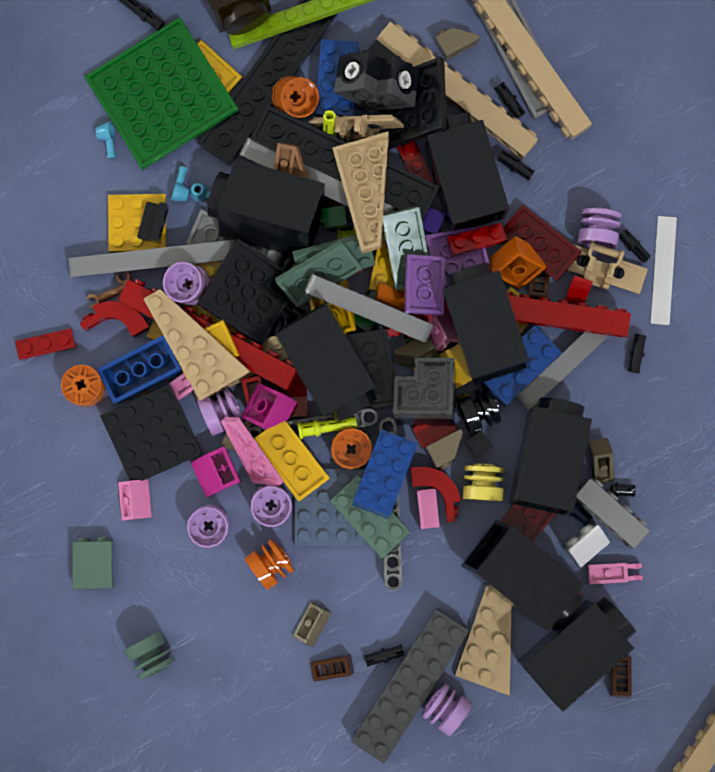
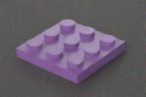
(438, 246)

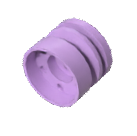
(599, 225)
(178, 279)
(216, 411)
(278, 513)
(208, 537)
(446, 709)

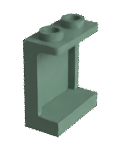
(93, 563)

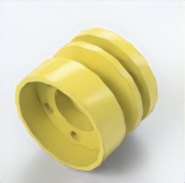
(483, 482)

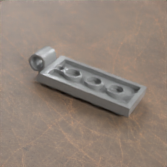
(207, 230)

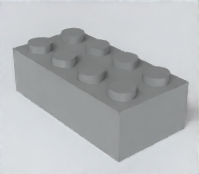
(610, 513)

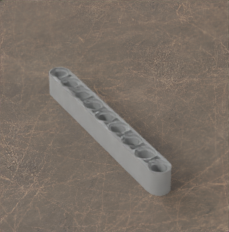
(266, 157)
(148, 258)
(396, 552)

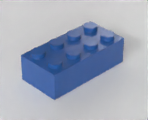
(328, 65)
(540, 354)
(139, 370)
(384, 474)

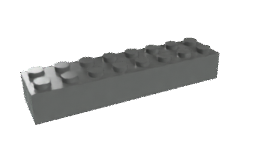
(409, 685)

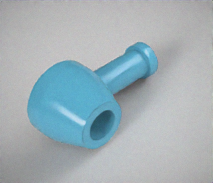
(107, 133)
(180, 192)
(201, 196)

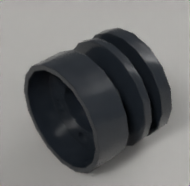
(478, 409)

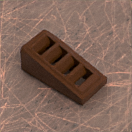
(539, 291)
(348, 666)
(628, 677)

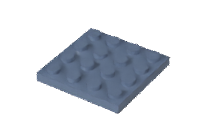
(319, 521)

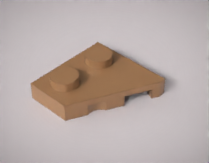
(289, 160)

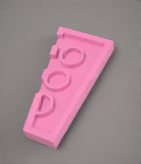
(252, 457)

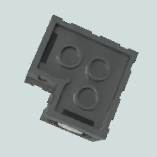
(376, 81)
(427, 395)

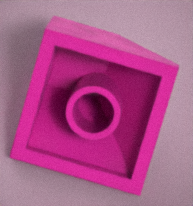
(268, 407)

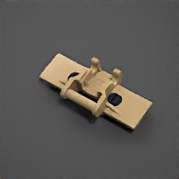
(363, 125)
(617, 274)

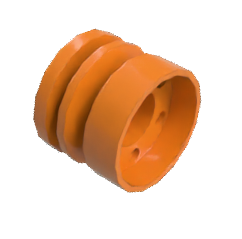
(305, 98)
(88, 396)
(362, 449)
(269, 564)

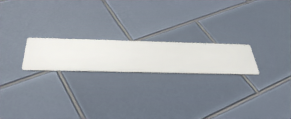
(663, 270)

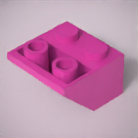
(216, 471)

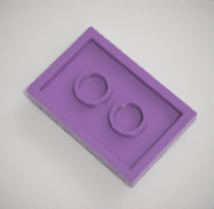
(424, 285)

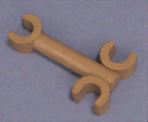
(110, 293)

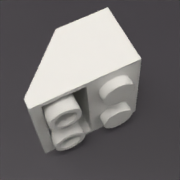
(586, 545)

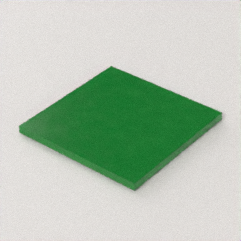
(161, 93)

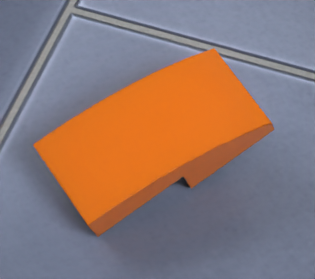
(390, 296)

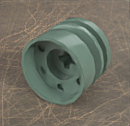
(149, 655)

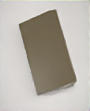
(311, 624)

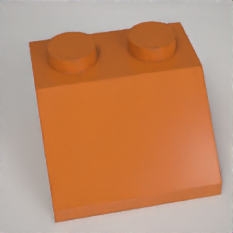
(517, 262)

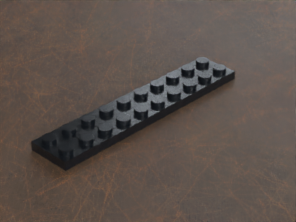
(278, 60)
(316, 150)

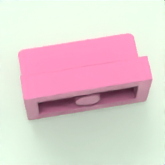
(443, 331)
(134, 499)
(427, 508)

